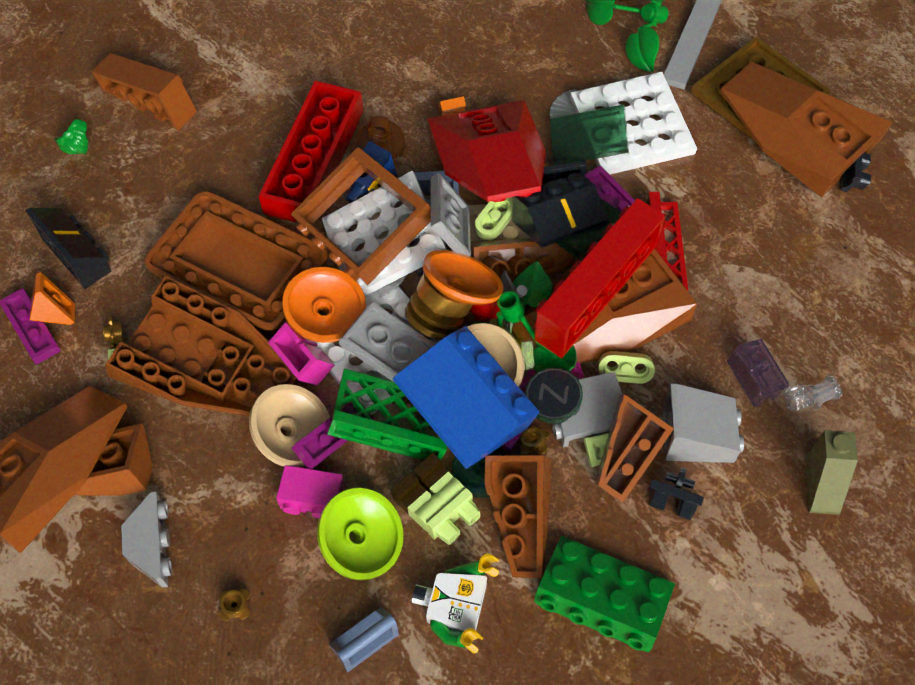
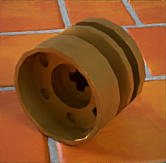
(433, 312)

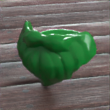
(74, 138)

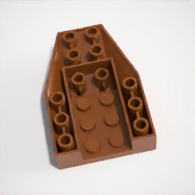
(802, 126)
(639, 313)
(198, 353)
(51, 461)

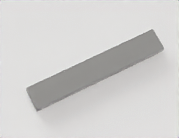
(691, 42)

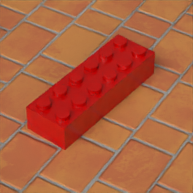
(311, 148)
(598, 277)

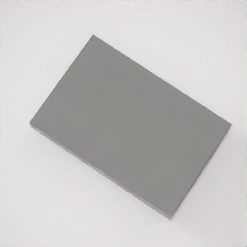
(450, 215)
(384, 341)

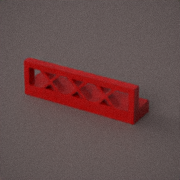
(664, 246)

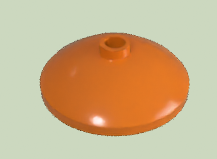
(462, 277)
(326, 291)

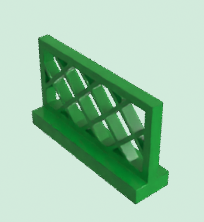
(385, 434)

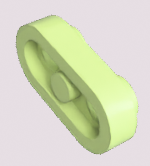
(494, 219)
(625, 367)

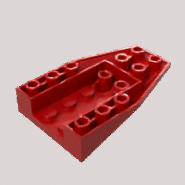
(490, 150)

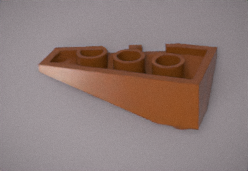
(518, 254)
(122, 466)
(521, 502)

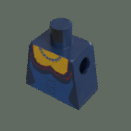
(365, 183)

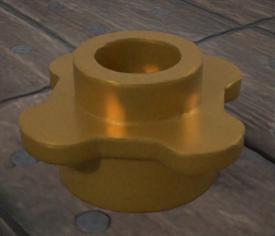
(112, 333)
(534, 435)
(227, 598)

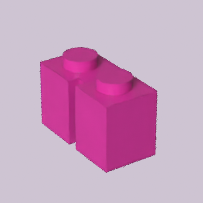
(301, 355)
(307, 490)

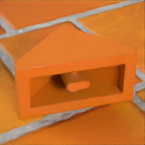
(50, 303)

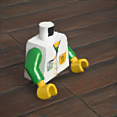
(457, 601)

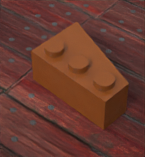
(630, 447)

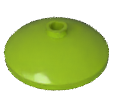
(376, 532)

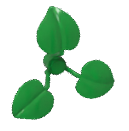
(640, 46)
(512, 310)

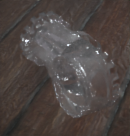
(812, 395)

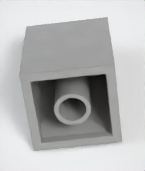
(702, 425)

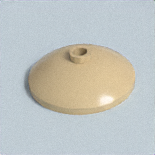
(502, 348)
(288, 409)

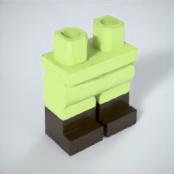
(435, 500)

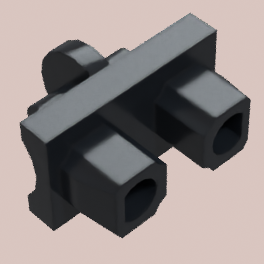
(855, 176)
(687, 501)

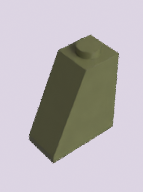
(830, 471)

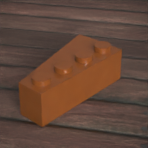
(146, 88)

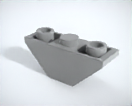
(146, 539)

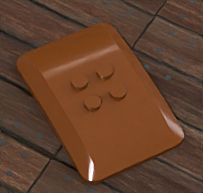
(233, 257)

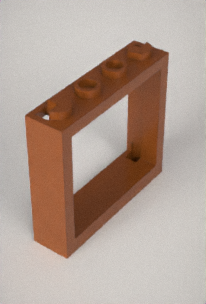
(334, 187)

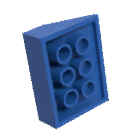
(466, 397)

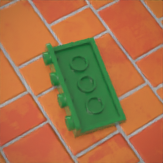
(604, 594)

